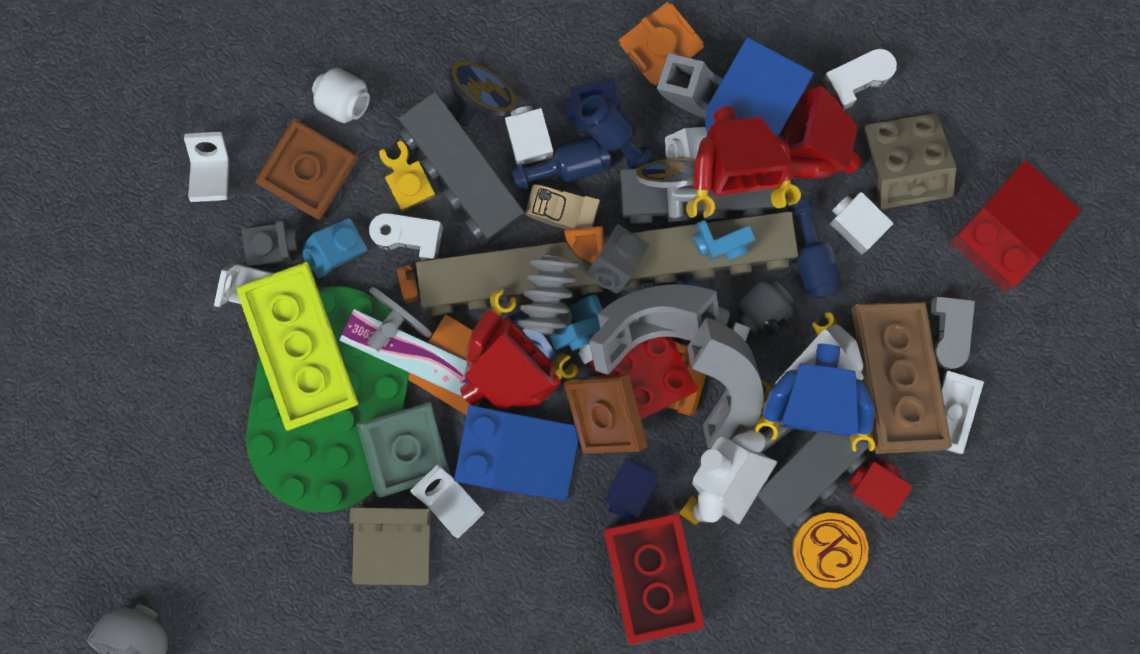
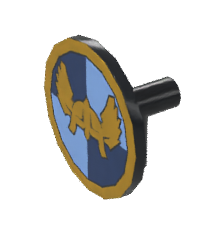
(480, 90)

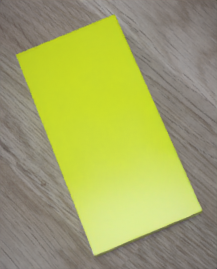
(297, 346)

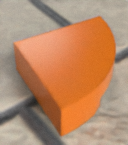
(585, 242)
(408, 284)

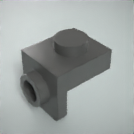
(617, 259)

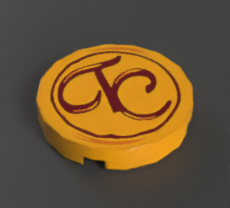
(830, 550)

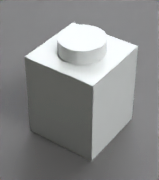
(529, 136)
(860, 222)

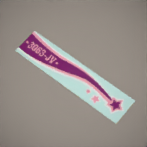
(408, 353)

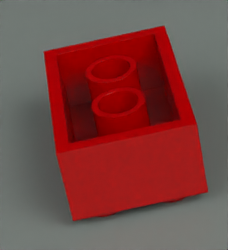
(653, 578)

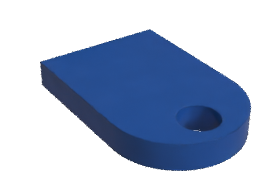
(760, 86)

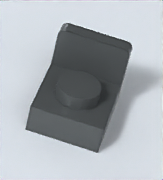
(269, 244)

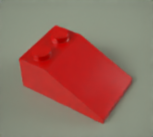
(1015, 226)

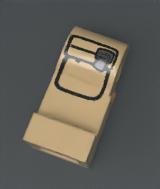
(561, 208)

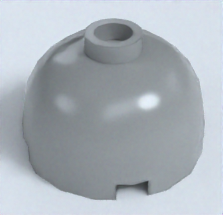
(129, 632)

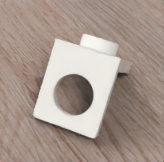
(208, 169)
(235, 276)
(448, 501)

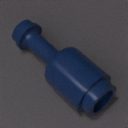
(612, 129)
(570, 161)
(815, 258)

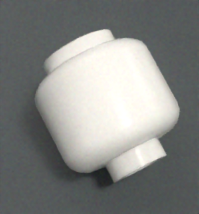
(340, 95)

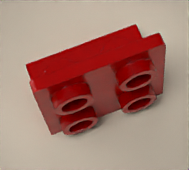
(655, 375)

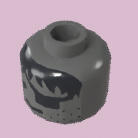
(766, 308)

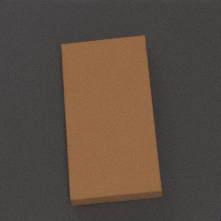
(901, 377)

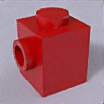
(879, 487)

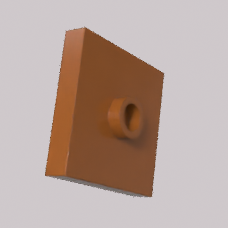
(306, 169)
(606, 414)

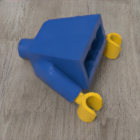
(821, 400)

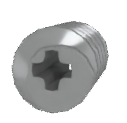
(547, 294)

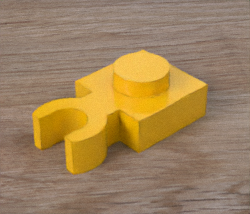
(408, 181)

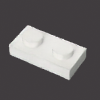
(960, 403)

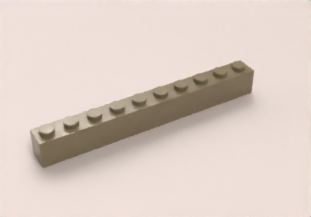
(670, 254)

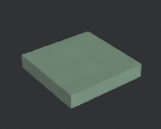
(402, 448)

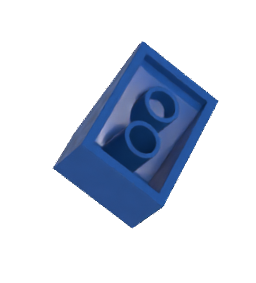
(516, 453)

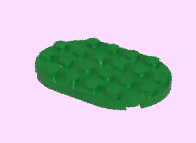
(324, 461)

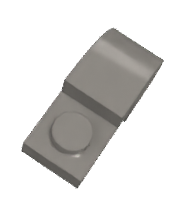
(688, 84)
(648, 315)
(728, 358)

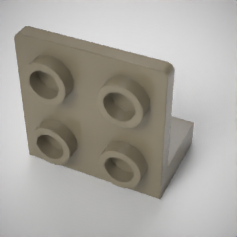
(911, 160)
(391, 546)

